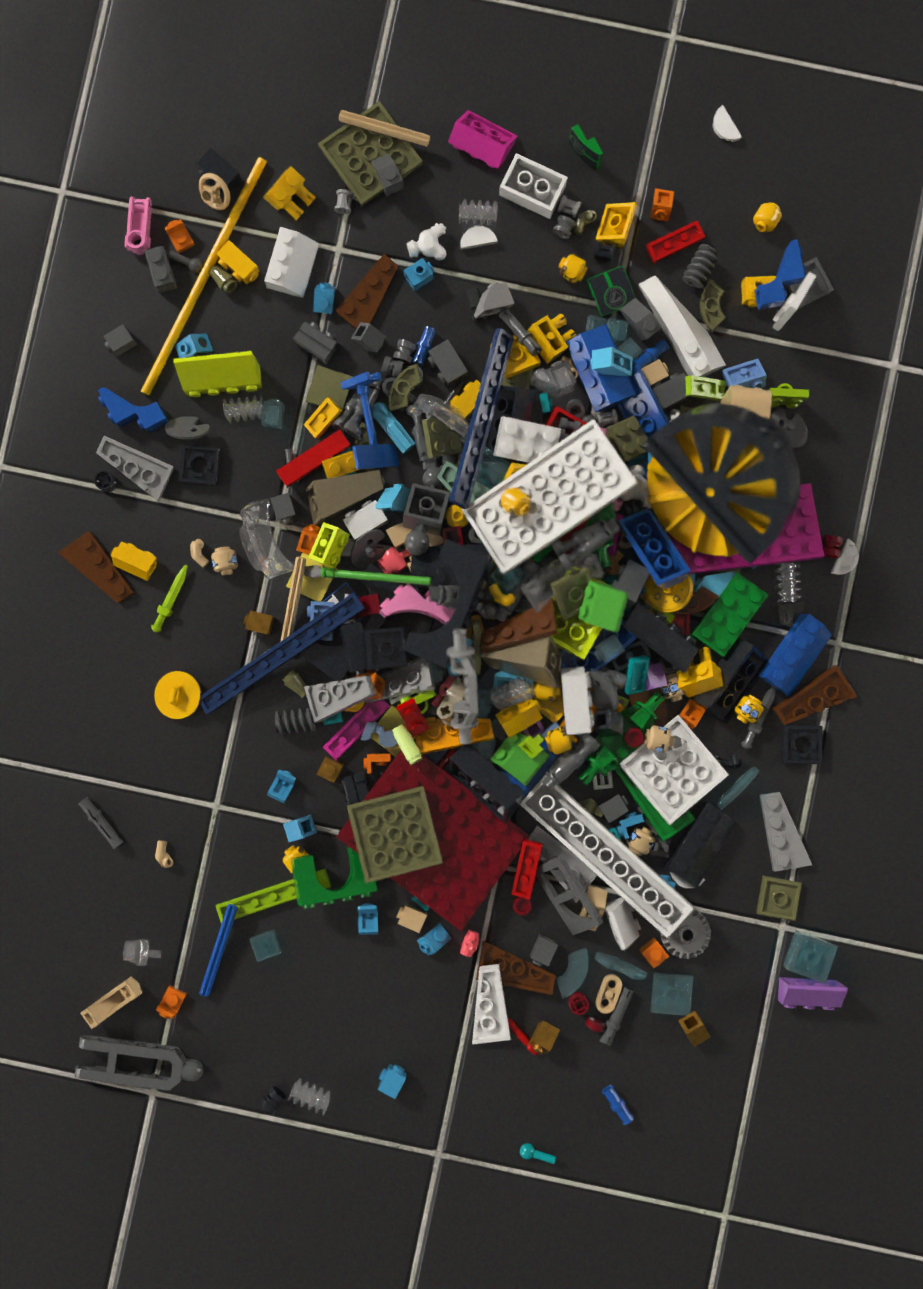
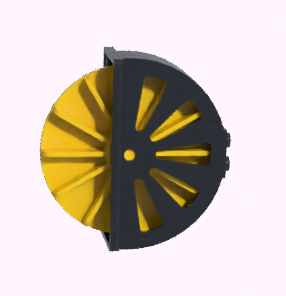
(723, 480)

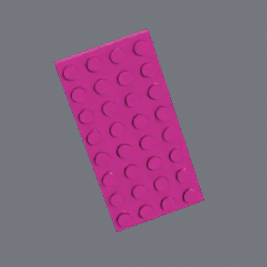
(797, 543)

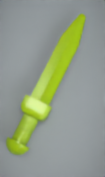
(165, 610)

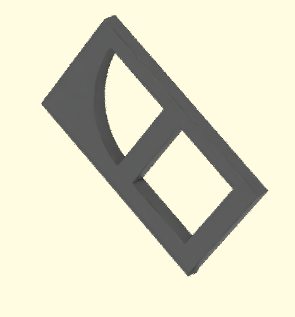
(573, 921)

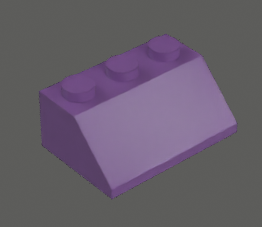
(811, 993)

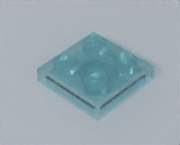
(671, 993)

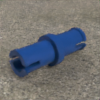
(424, 346)
(651, 354)
(617, 1104)

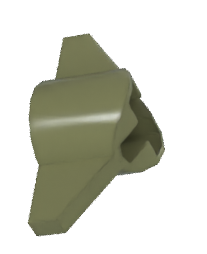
(591, 806)

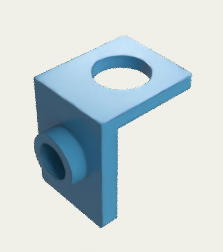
(190, 346)

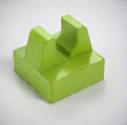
(531, 746)

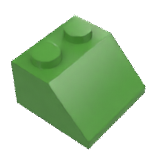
(603, 605)
(516, 762)

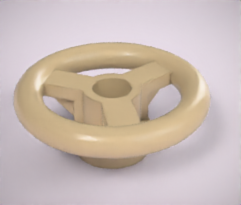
(211, 194)

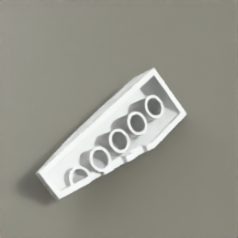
(682, 330)

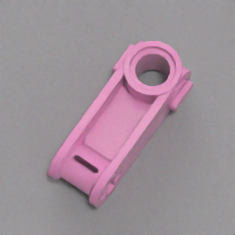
(138, 225)

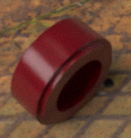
(634, 737)
(522, 906)
(595, 1024)

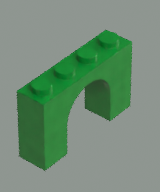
(311, 892)

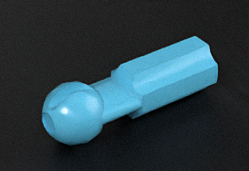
(392, 427)

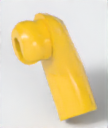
(499, 597)

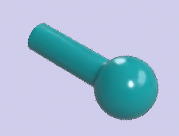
(528, 1151)

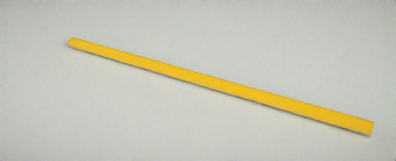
(203, 276)

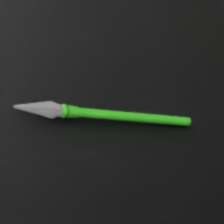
(316, 571)

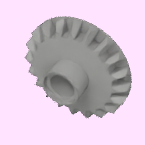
(695, 943)

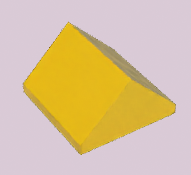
(616, 223)

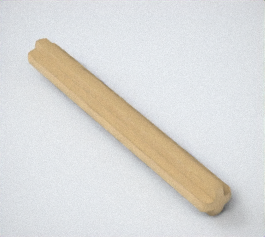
(384, 128)
(294, 595)

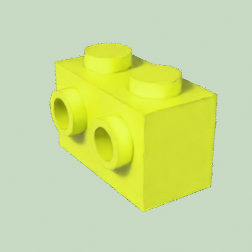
(329, 545)

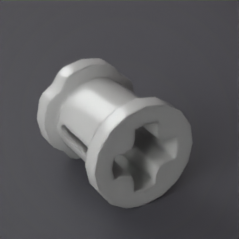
(343, 201)
(569, 206)
(606, 418)

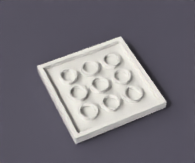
(677, 777)

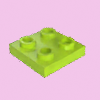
(786, 395)
(423, 696)

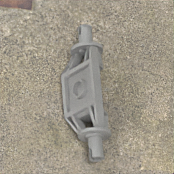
(466, 666)

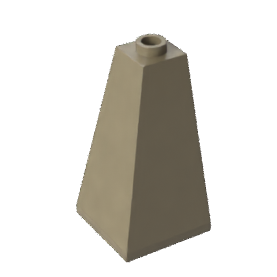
(338, 494)
(534, 659)

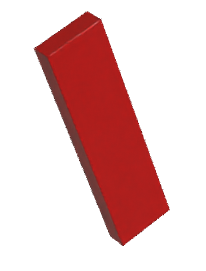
(313, 458)

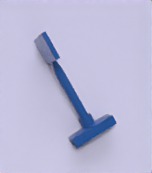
(375, 454)

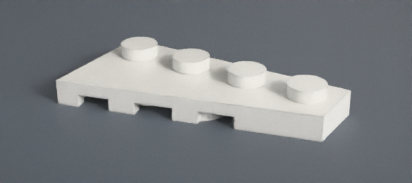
(792, 303)
(490, 1011)

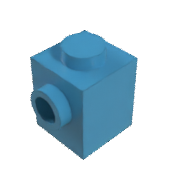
(419, 274)
(299, 828)
(392, 1080)

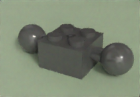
(425, 511)

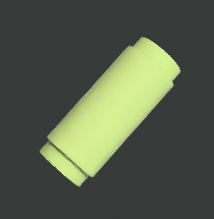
(407, 744)

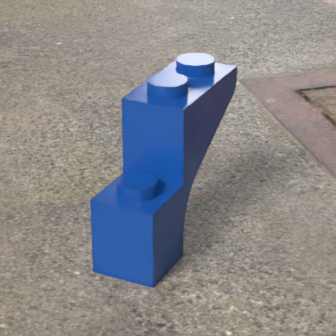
(789, 273)
(123, 412)

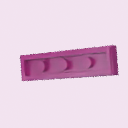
(354, 728)

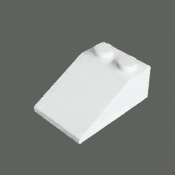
(621, 922)

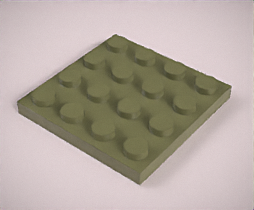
(354, 148)
(394, 834)

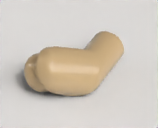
(196, 553)
(162, 856)

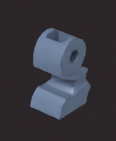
(386, 738)

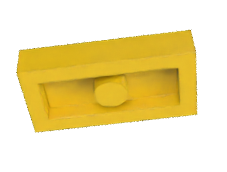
(323, 417)
(340, 465)

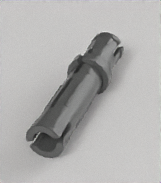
(525, 338)
(100, 822)
(614, 1021)

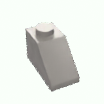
(494, 300)

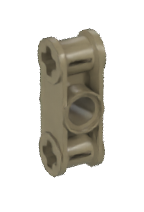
(454, 694)

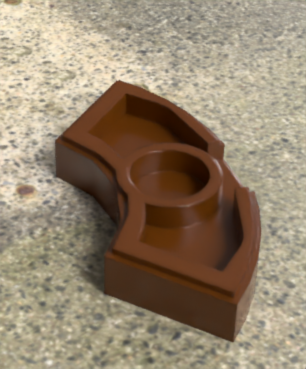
(699, 601)

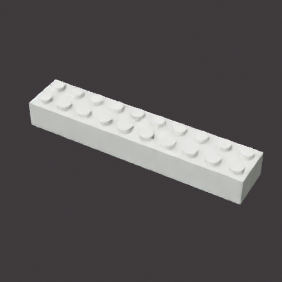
(608, 857)

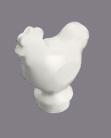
(428, 243)
(640, 491)

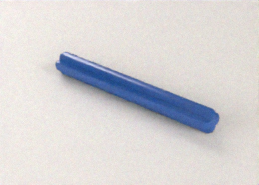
(218, 950)

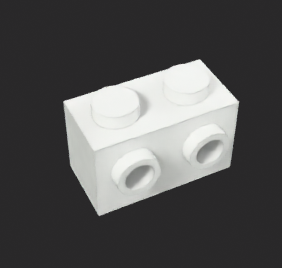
(365, 519)

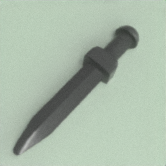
(755, 728)

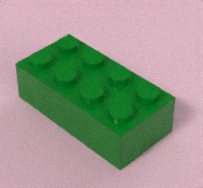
(728, 615)

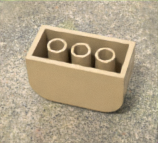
(749, 398)

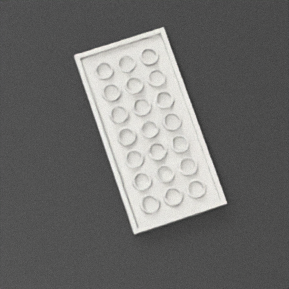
(563, 490)

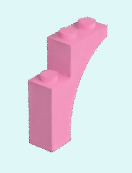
(409, 600)

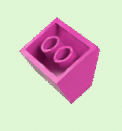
(482, 139)

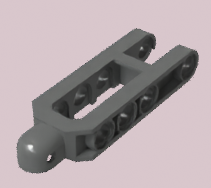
(182, 1068)

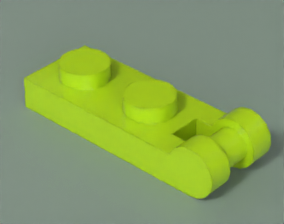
(705, 387)

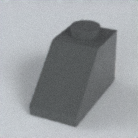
(388, 174)
(640, 319)

